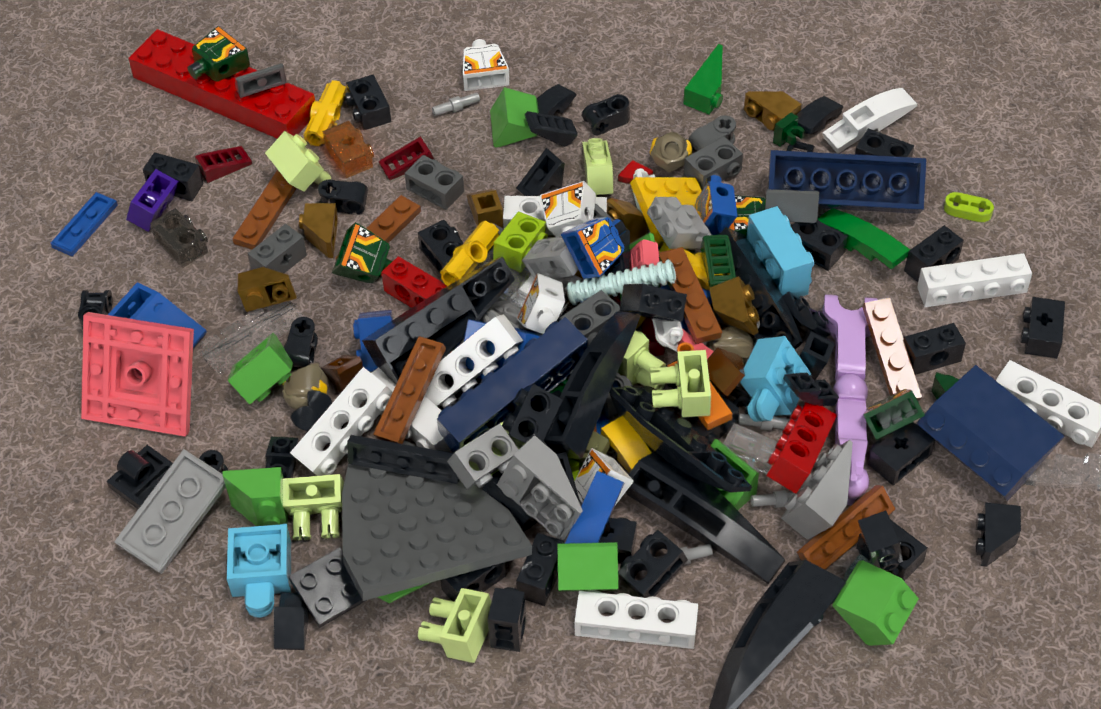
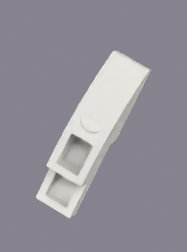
(872, 113)

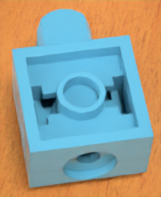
(765, 381)
(259, 565)

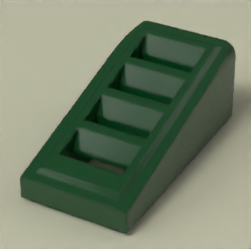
(717, 252)

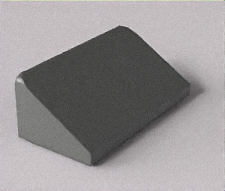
(260, 80)
(796, 205)

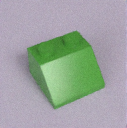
(261, 369)
(257, 495)
(875, 604)

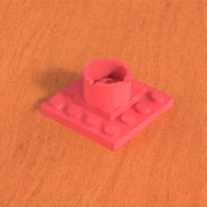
(137, 373)

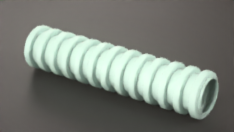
(614, 284)

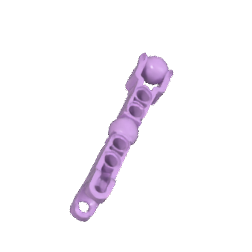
(849, 331)

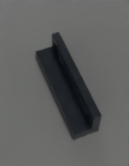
(400, 458)

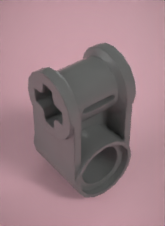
(711, 132)

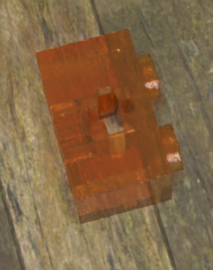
(348, 149)

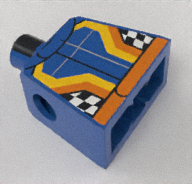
(716, 205)
(595, 245)

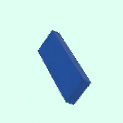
(84, 224)
(596, 509)

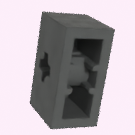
(279, 250)

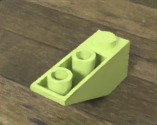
(598, 166)

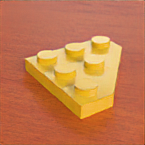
(650, 187)

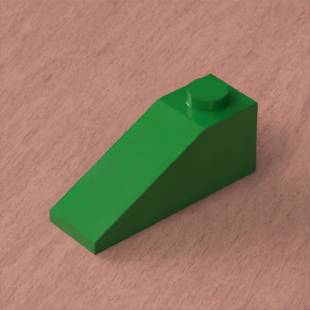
(704, 88)

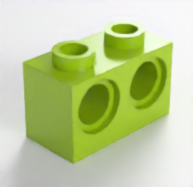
(518, 239)

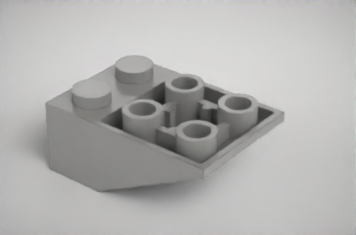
(541, 488)
(822, 493)

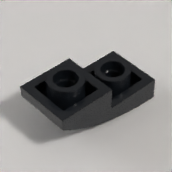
(555, 99)
(814, 115)
(807, 316)
(811, 391)
(279, 455)

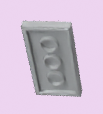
(172, 511)

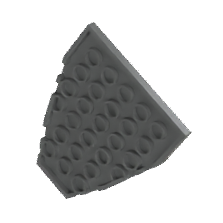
(420, 530)

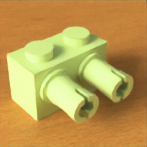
(296, 162)
(638, 361)
(692, 377)
(312, 496)
(464, 627)

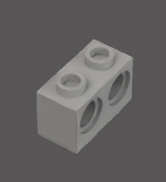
(550, 258)
(480, 452)

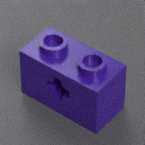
(151, 200)

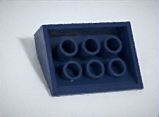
(990, 431)

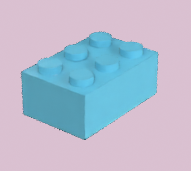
(780, 251)

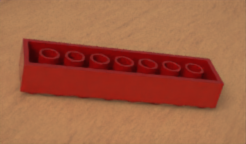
(164, 64)

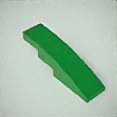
(866, 238)

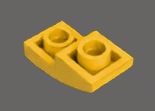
(625, 442)

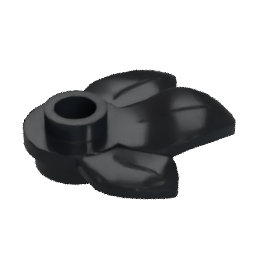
(308, 415)

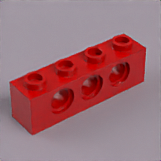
(409, 282)
(800, 445)

